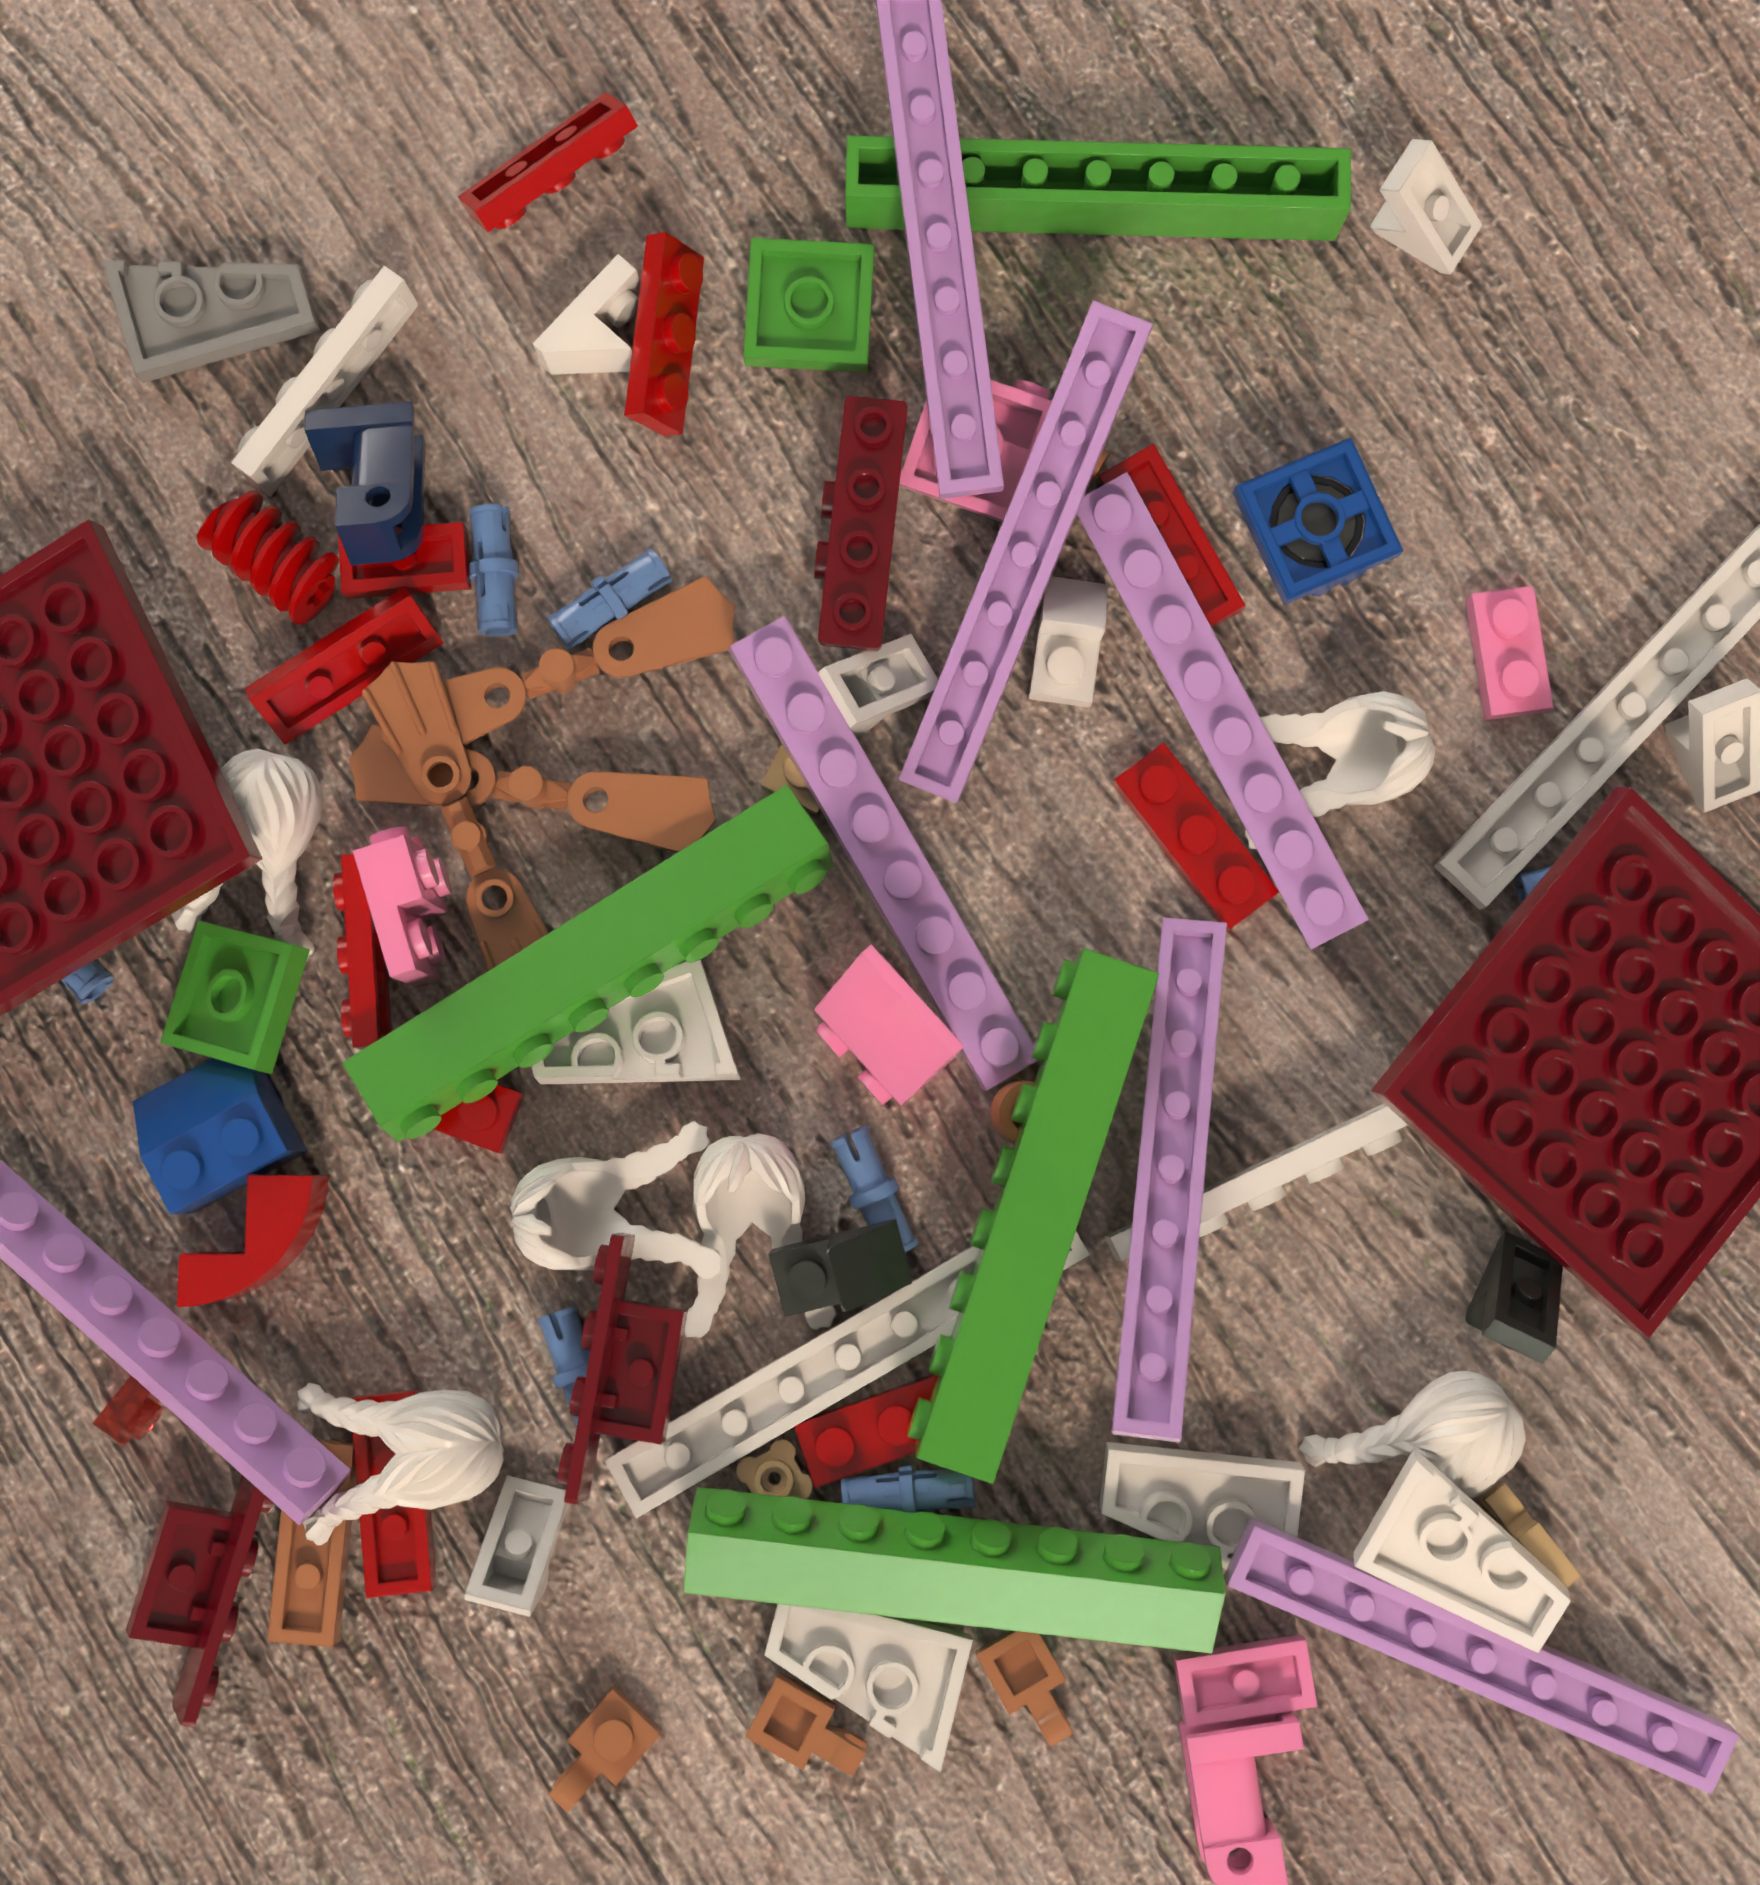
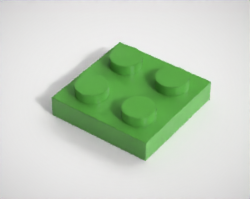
(809, 305)
(235, 996)

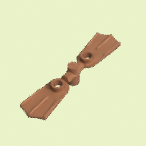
(664, 633)
(423, 732)
(640, 807)

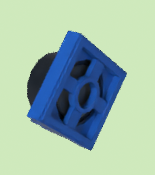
(1317, 522)

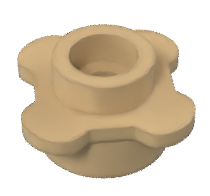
(778, 1459)

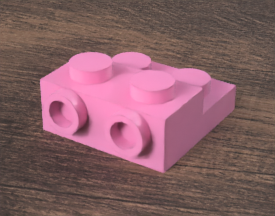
(1018, 419)
(402, 892)

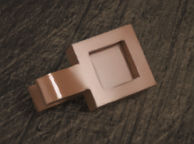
(1025, 1674)
(796, 1724)
(608, 1743)

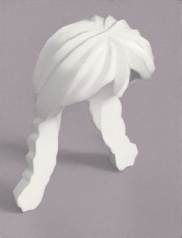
(1377, 745)
(281, 809)
(742, 1184)
(569, 1204)
(1454, 1422)
(442, 1446)

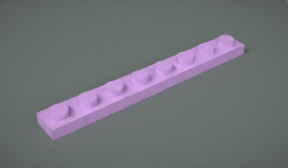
(940, 247)
(1026, 551)
(1220, 712)
(883, 852)
(1170, 1182)
(164, 1353)
(1539, 1684)

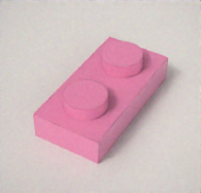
(1509, 653)
(1245, 1681)

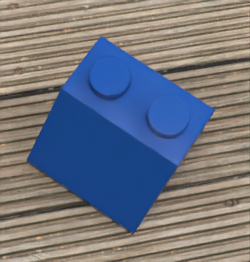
(212, 1132)

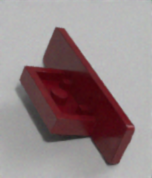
(862, 524)
(628, 1369)
(192, 1588)

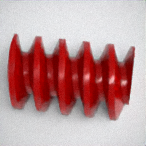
(270, 556)

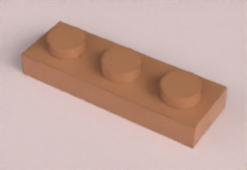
(311, 1576)

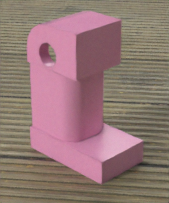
(1228, 1796)

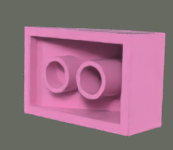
(885, 1029)

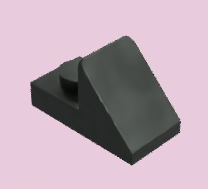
(841, 1268)
(1519, 1298)

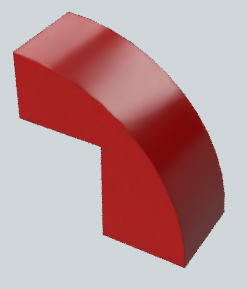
(279, 1224)

